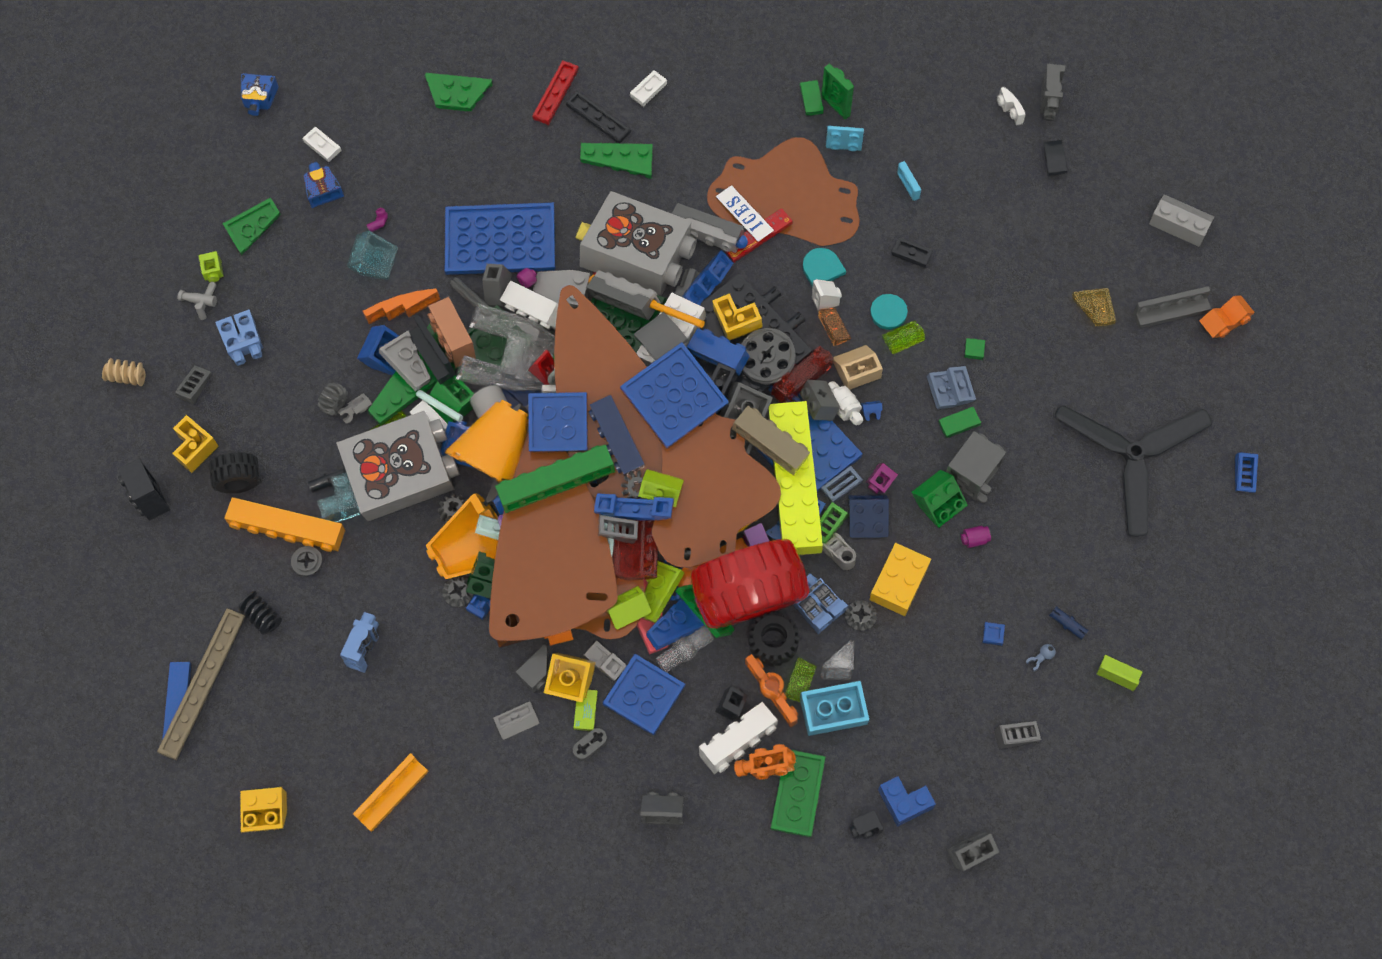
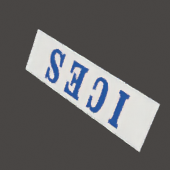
(744, 213)

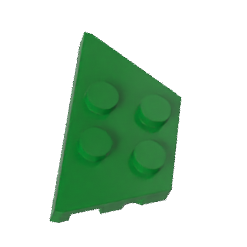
(456, 91)

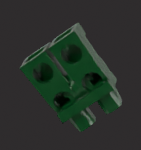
(481, 576)

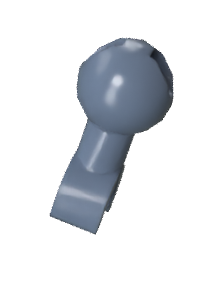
(1044, 654)

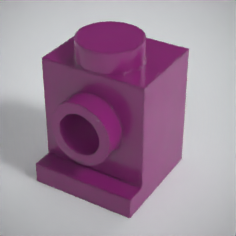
(886, 475)

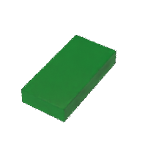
(811, 98)
(959, 422)

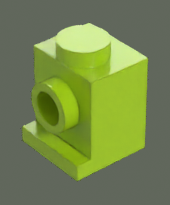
(211, 266)

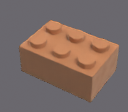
(450, 331)

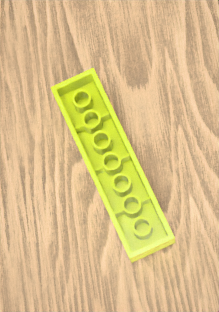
(798, 499)

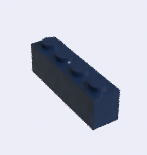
(617, 435)

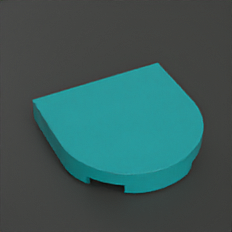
(822, 265)

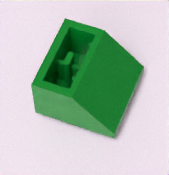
(454, 395)
(940, 498)

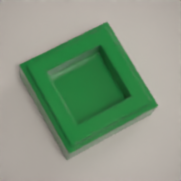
(974, 348)

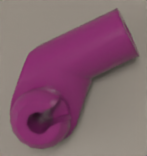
(380, 221)

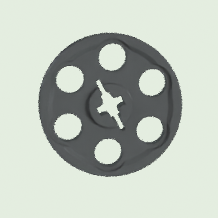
(776, 355)

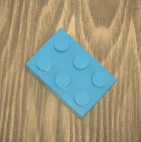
(834, 708)

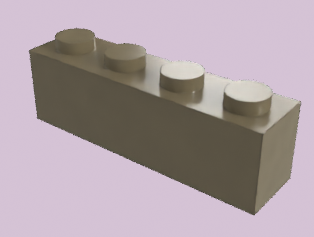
(771, 440)

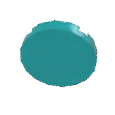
(888, 311)

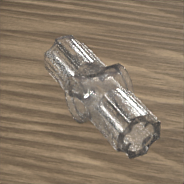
(685, 649)

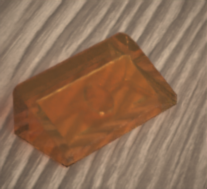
(833, 326)

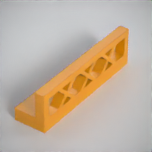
(390, 792)

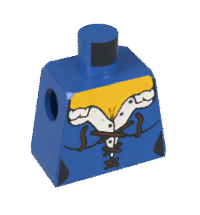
(258, 92)

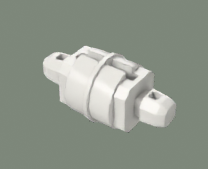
(849, 405)

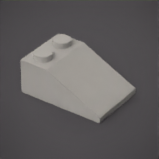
(551, 283)

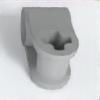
(836, 549)

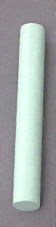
(440, 406)

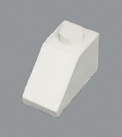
(825, 294)

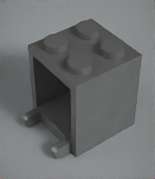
(976, 466)

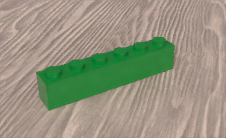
(555, 478)

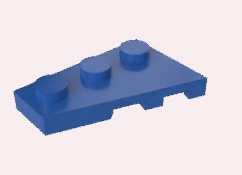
(676, 623)

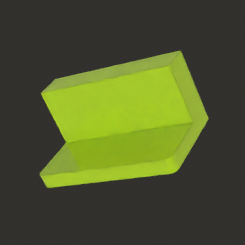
(660, 485)
(629, 608)
(1119, 673)

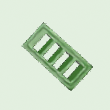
(828, 513)

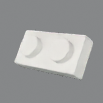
(648, 88)
(321, 144)

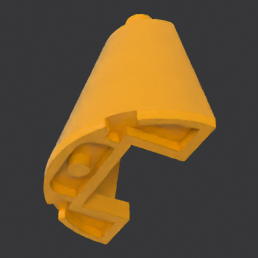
(493, 441)
(458, 544)

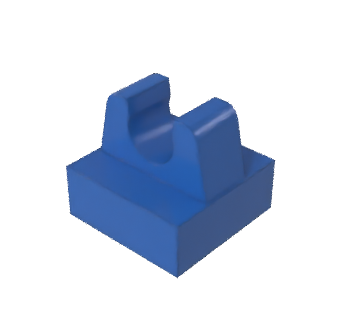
(871, 407)
(479, 606)

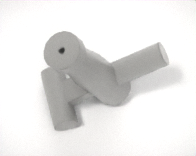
(200, 300)

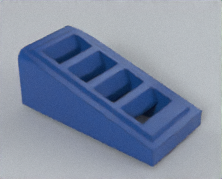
(1253, 458)

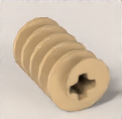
(123, 372)

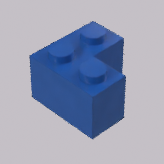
(905, 806)

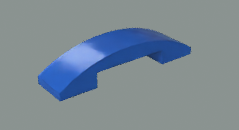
(633, 509)

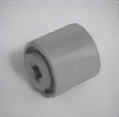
(485, 398)

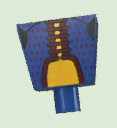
(321, 185)

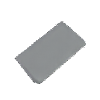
(516, 720)

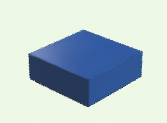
(993, 633)

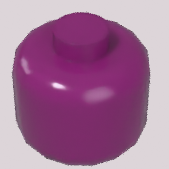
(527, 277)

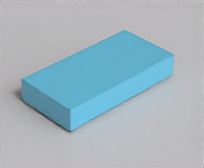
(909, 181)

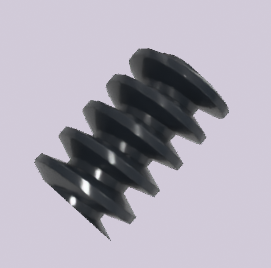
(259, 614)

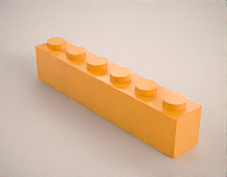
(284, 524)

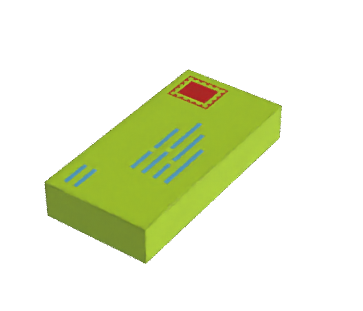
(586, 712)

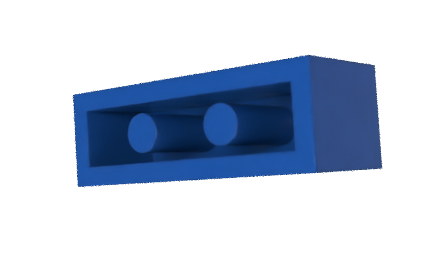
(718, 350)

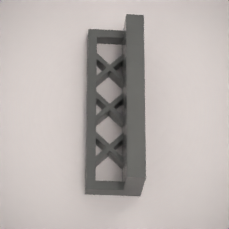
(1172, 307)

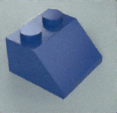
(370, 353)

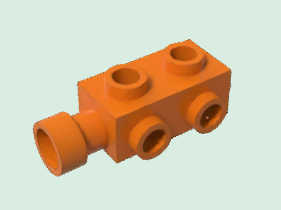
(774, 760)

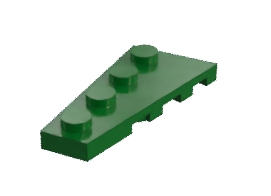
(625, 157)

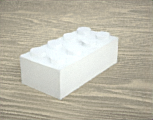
(682, 305)

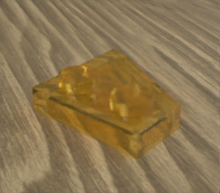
(1096, 305)

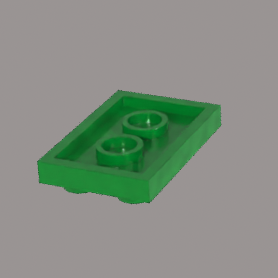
(837, 91)

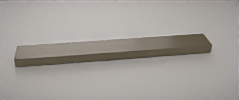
(201, 684)

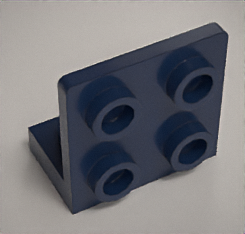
(868, 516)

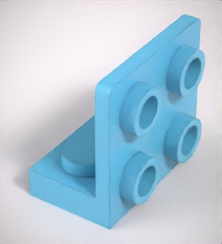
(844, 138)

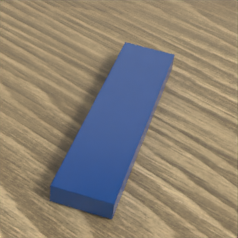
(177, 686)

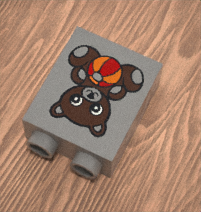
(637, 243)
(398, 465)

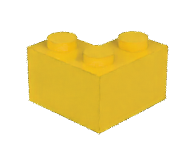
(736, 321)
(196, 446)

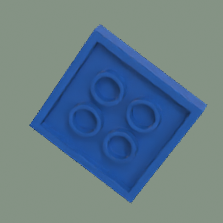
(557, 422)
(644, 694)

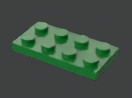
(799, 795)

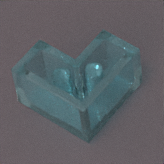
(341, 505)

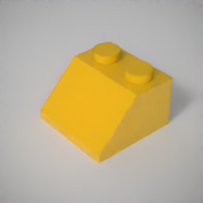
(569, 677)

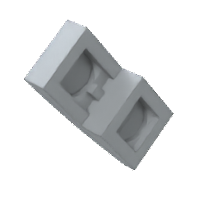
(605, 661)

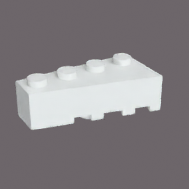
(530, 303)
(738, 738)

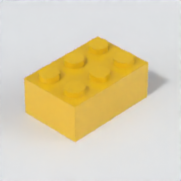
(900, 579)

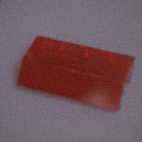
(639, 559)

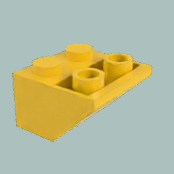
(263, 809)

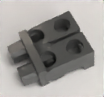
(1051, 90)

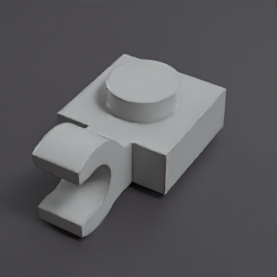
(355, 406)

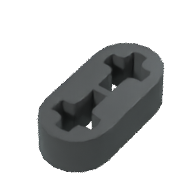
(593, 748)

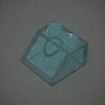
(372, 255)

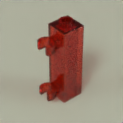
(809, 369)

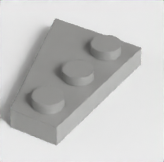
(404, 358)

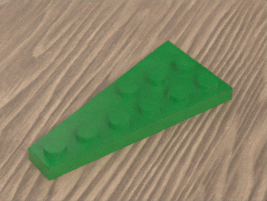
(398, 393)

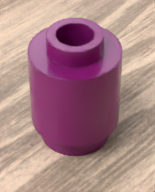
(976, 536)

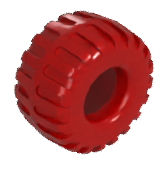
(749, 583)

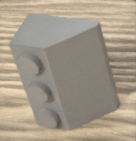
(1181, 220)

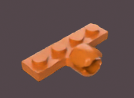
(772, 687)

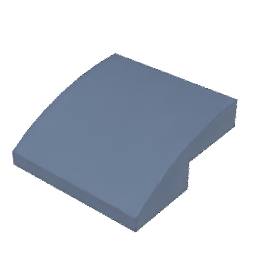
(951, 387)

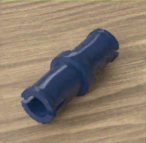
(1068, 623)

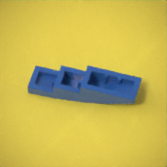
(708, 278)

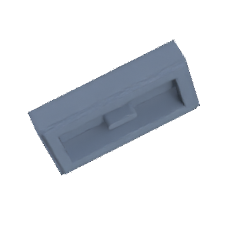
(829, 494)

